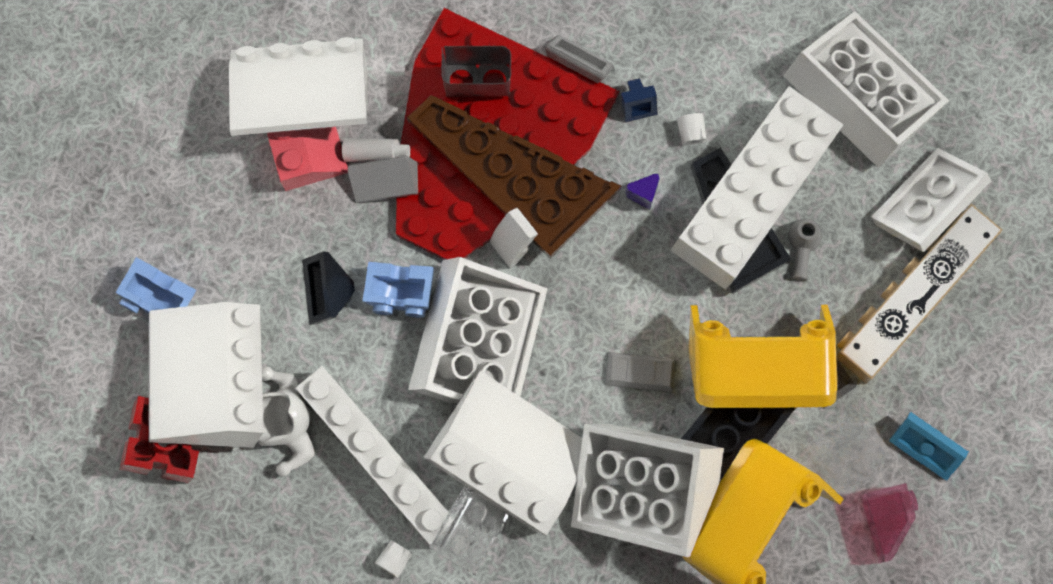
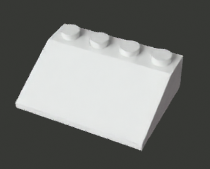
(297, 86)
(865, 87)
(473, 325)
(206, 375)
(509, 453)
(645, 487)

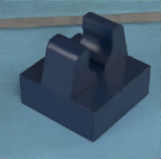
(639, 101)

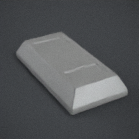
(578, 59)
(640, 372)

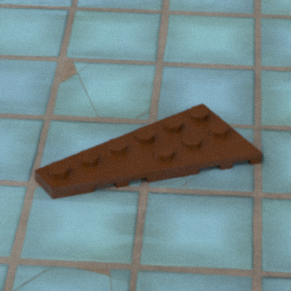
(516, 173)

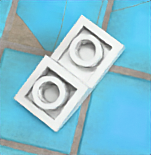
(513, 237)

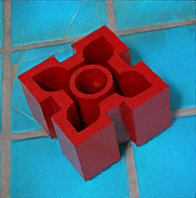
(140, 455)

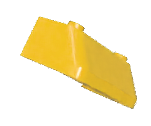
(763, 369)
(749, 510)

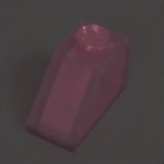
(889, 518)

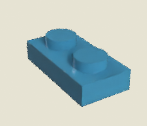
(928, 446)

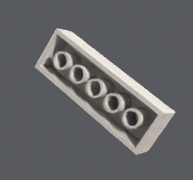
(757, 188)

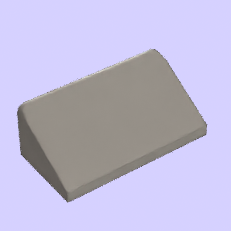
(384, 179)

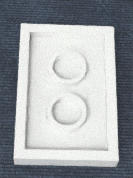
(930, 199)

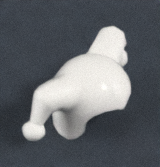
(286, 420)

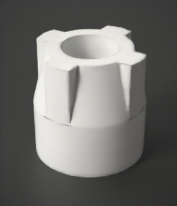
(692, 129)
(393, 559)

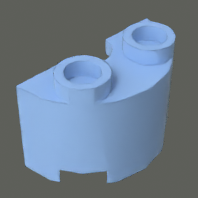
(398, 288)
(151, 289)

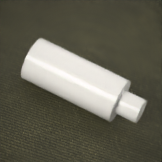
(372, 149)

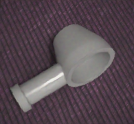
(803, 246)

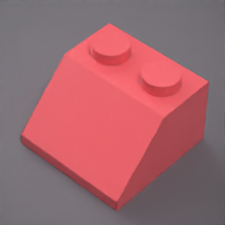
(307, 156)

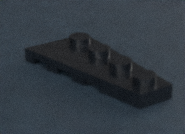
(770, 253)

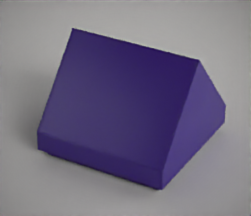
(643, 190)

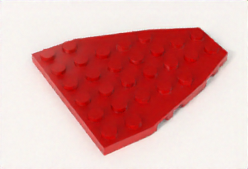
(544, 106)

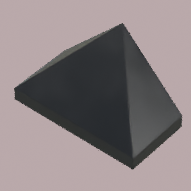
(326, 287)

